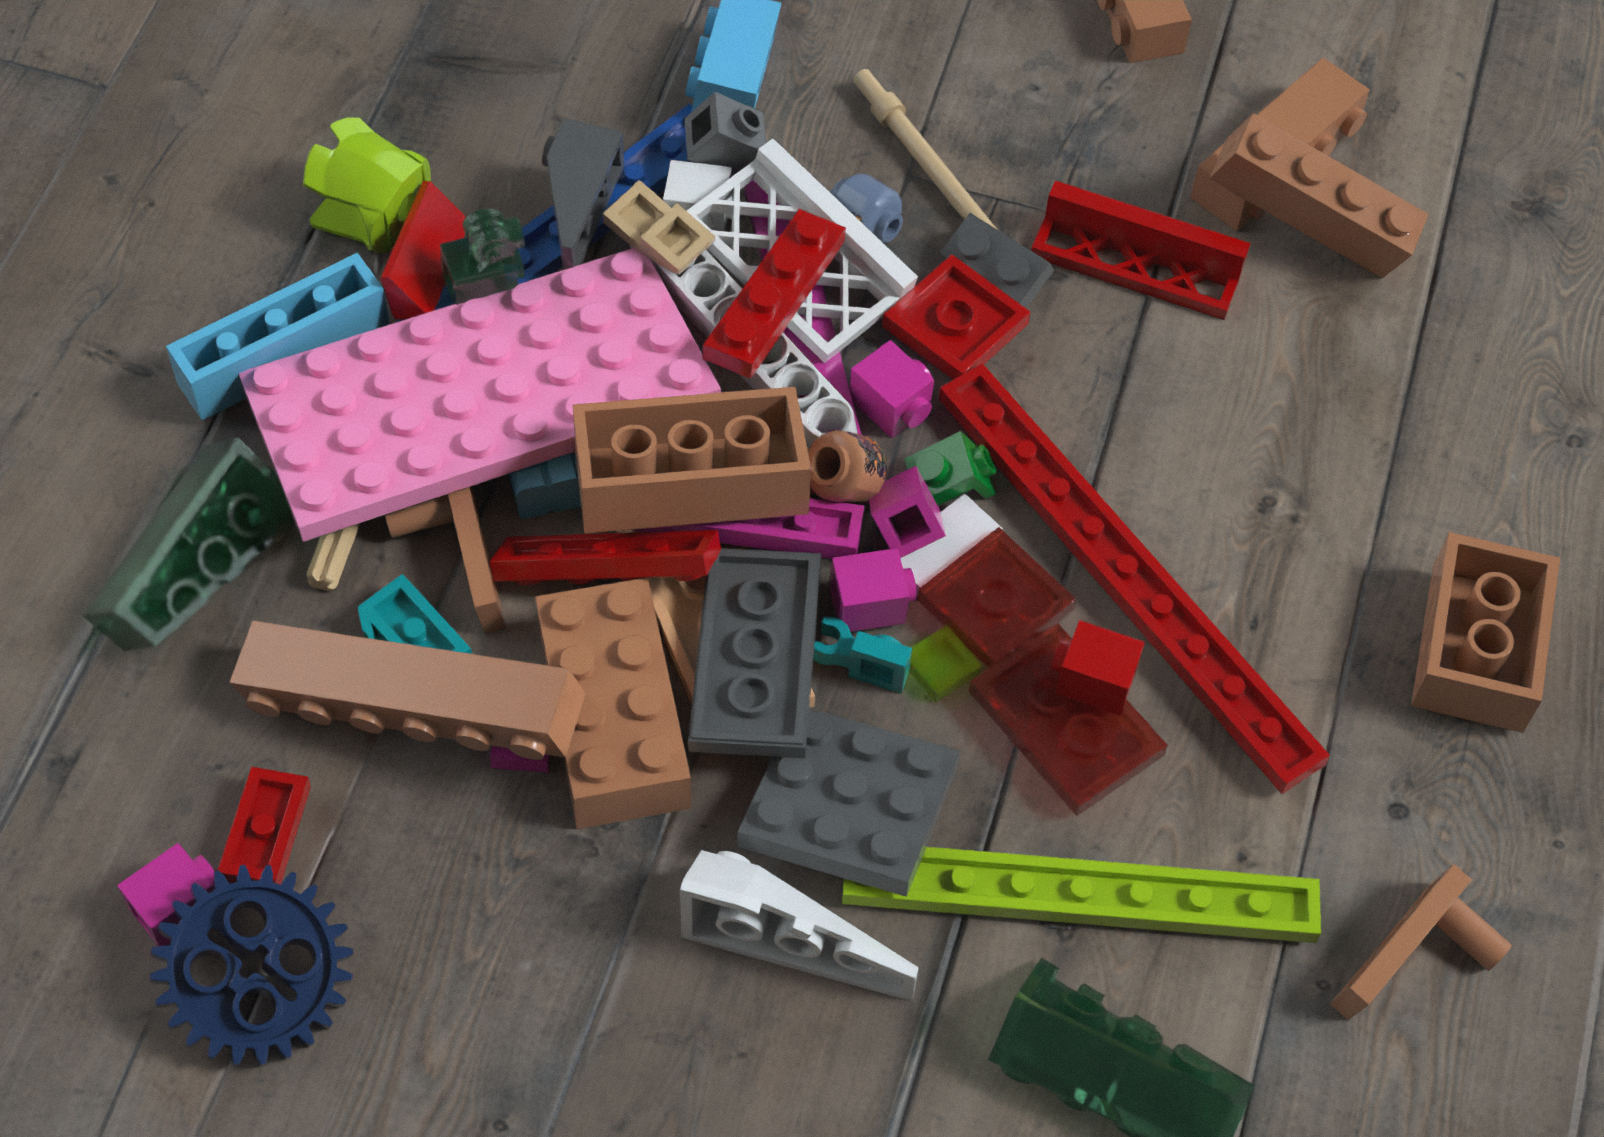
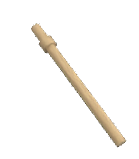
(891, 113)

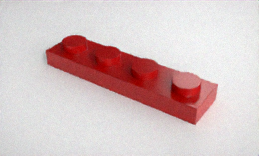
(774, 294)
(606, 555)

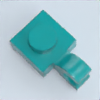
(870, 658)

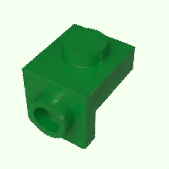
(954, 468)

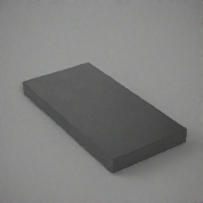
(756, 654)

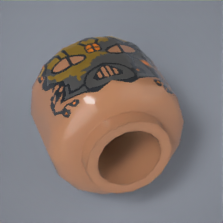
(846, 467)

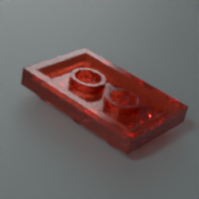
(1070, 744)

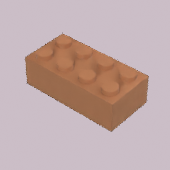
(691, 459)
(628, 737)

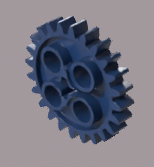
(215, 1009)

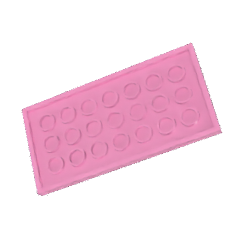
(467, 390)

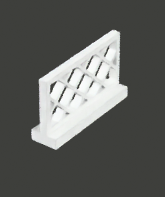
(861, 255)

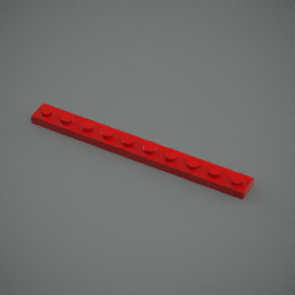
(1135, 580)

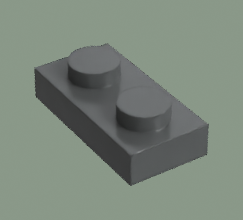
(999, 259)

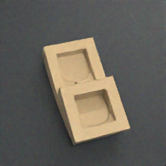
(657, 230)

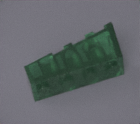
(196, 542)
(1114, 1063)

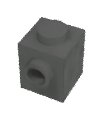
(724, 133)

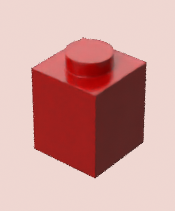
(1097, 667)

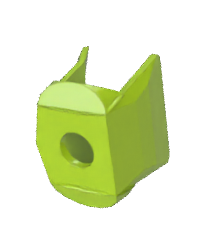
(364, 185)

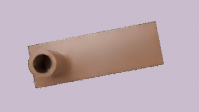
(463, 511)
(1435, 906)

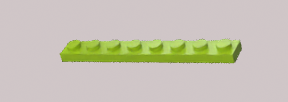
(1106, 894)

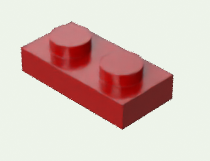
(265, 824)

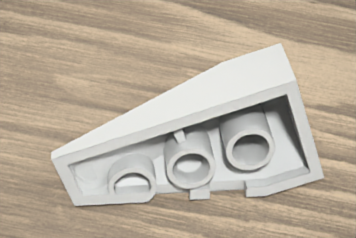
(762, 917)

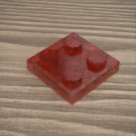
(996, 598)

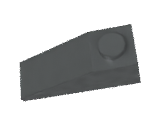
(582, 173)

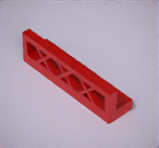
(1144, 241)

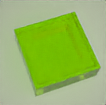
(942, 663)

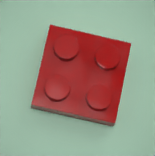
(956, 318)

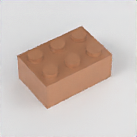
(1486, 632)

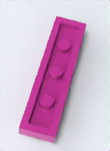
(827, 529)

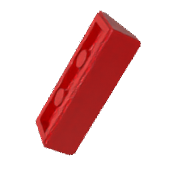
(413, 270)

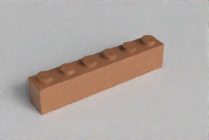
(409, 689)

